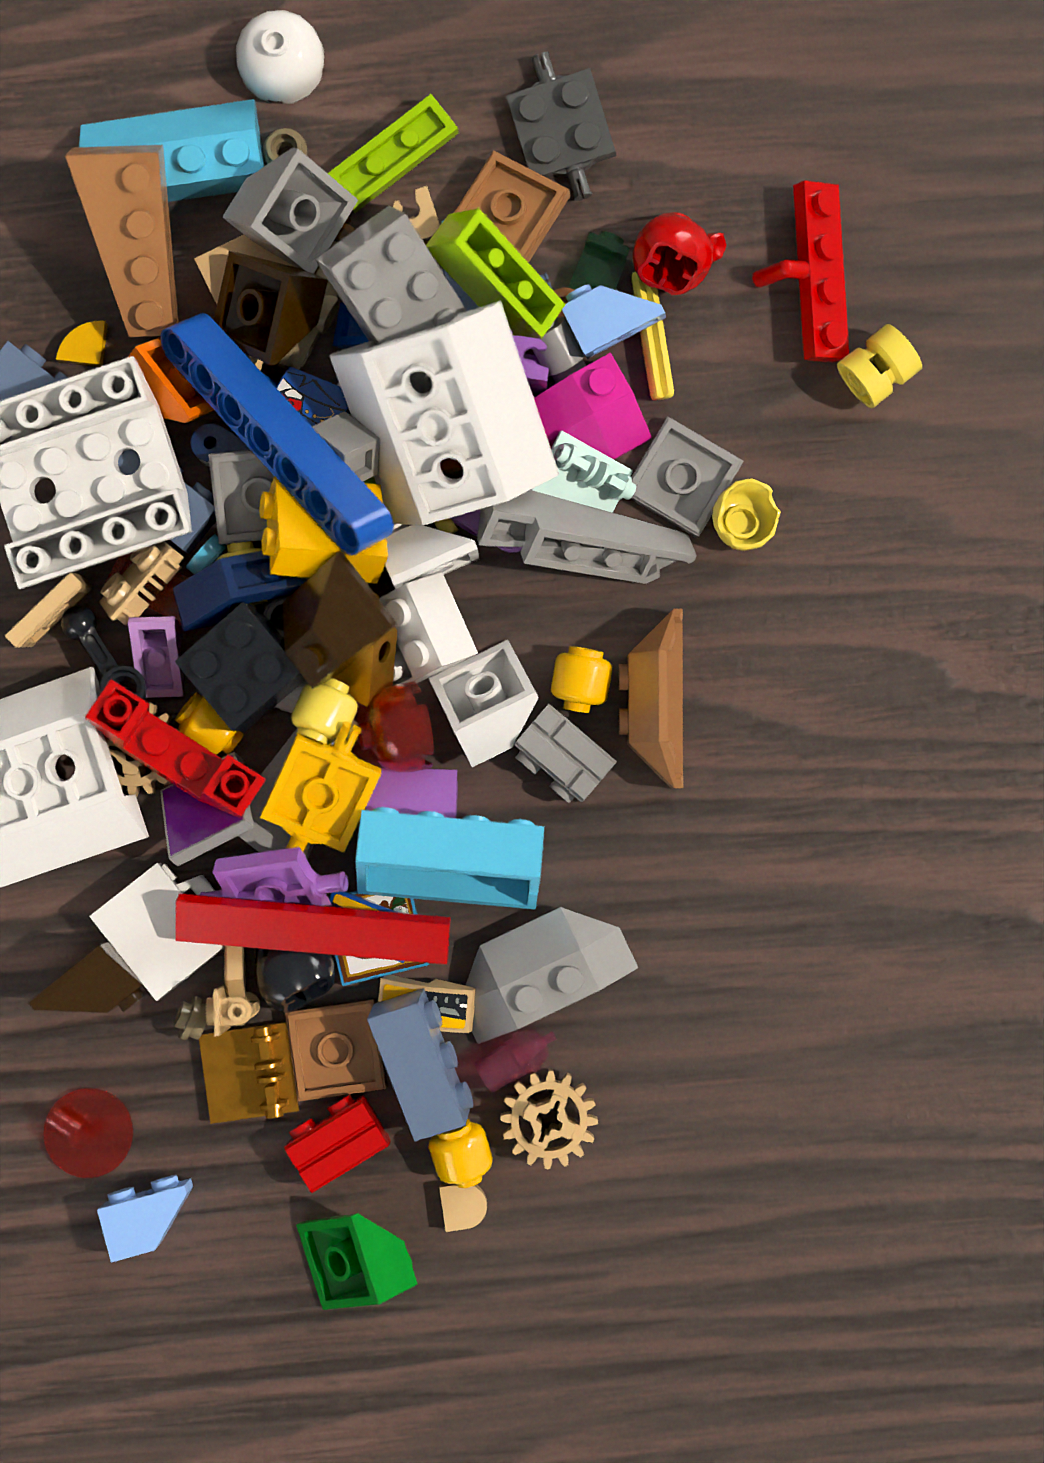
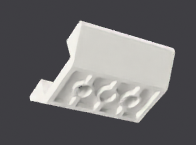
(475, 414)
(75, 439)
(41, 815)

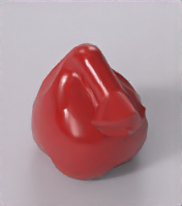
(675, 253)

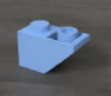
(141, 1220)

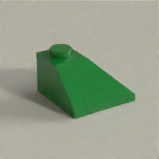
(355, 1261)

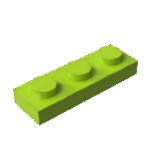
(395, 151)

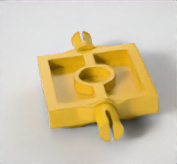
(321, 791)

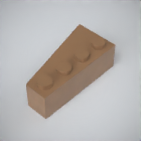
(130, 221)

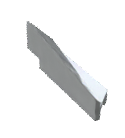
(582, 538)

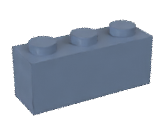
(420, 1064)

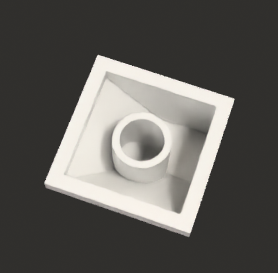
(425, 551)
(486, 701)

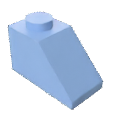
(607, 317)

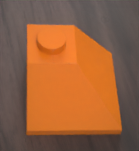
(172, 391)

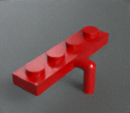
(818, 270)

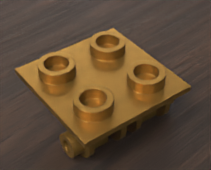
(248, 1073)

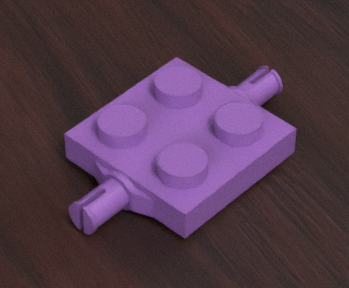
(275, 877)

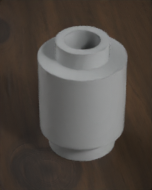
(563, 351)

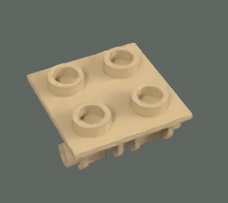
(121, 591)

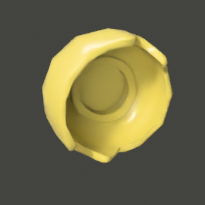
(746, 515)

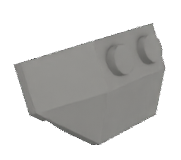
(543, 970)

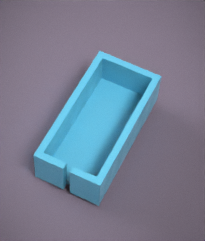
(449, 858)

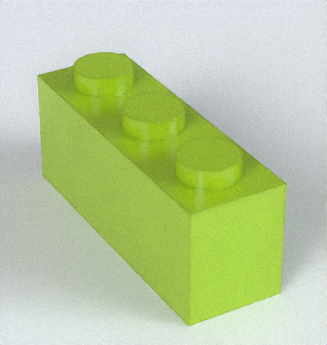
(494, 271)

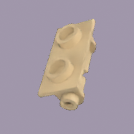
(225, 1011)

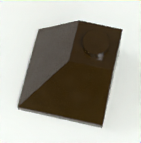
(267, 305)
(332, 621)
(93, 985)

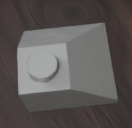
(291, 209)

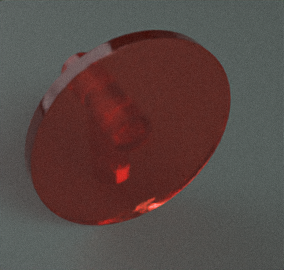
(88, 1132)

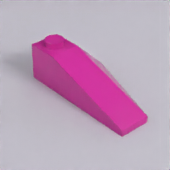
(595, 408)

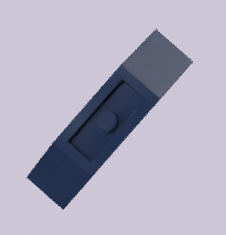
(228, 582)

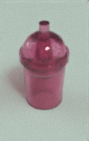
(514, 1058)

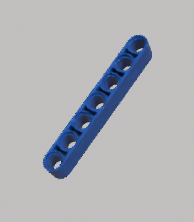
(277, 433)

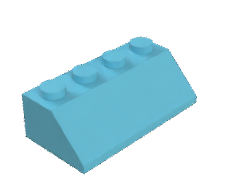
(204, 147)

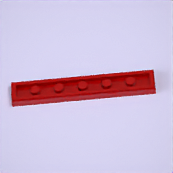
(312, 929)

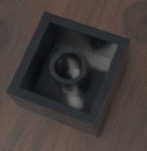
(241, 667)

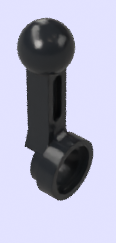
(80, 625)

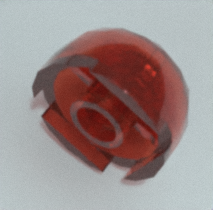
(398, 730)

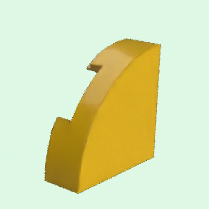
(84, 345)

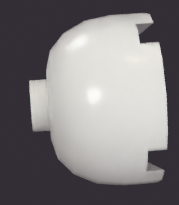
(280, 57)

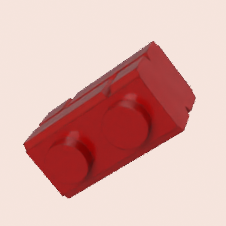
(337, 1142)

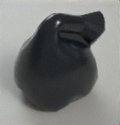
(292, 978)

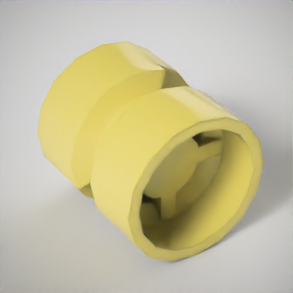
(892, 357)

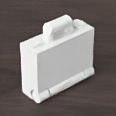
(142, 930)

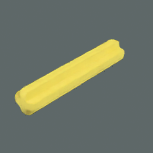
(654, 347)

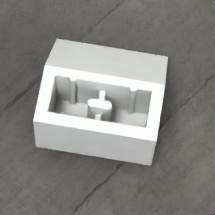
(428, 628)

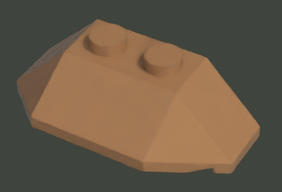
(656, 699)

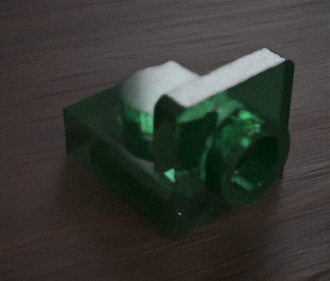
(601, 261)

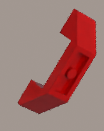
(172, 754)

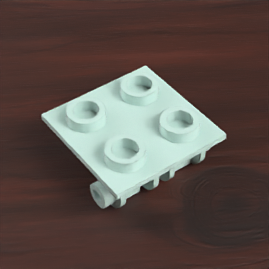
(587, 475)

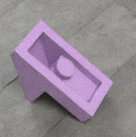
(154, 650)

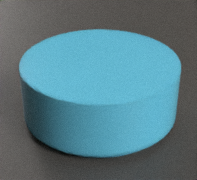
(206, 555)

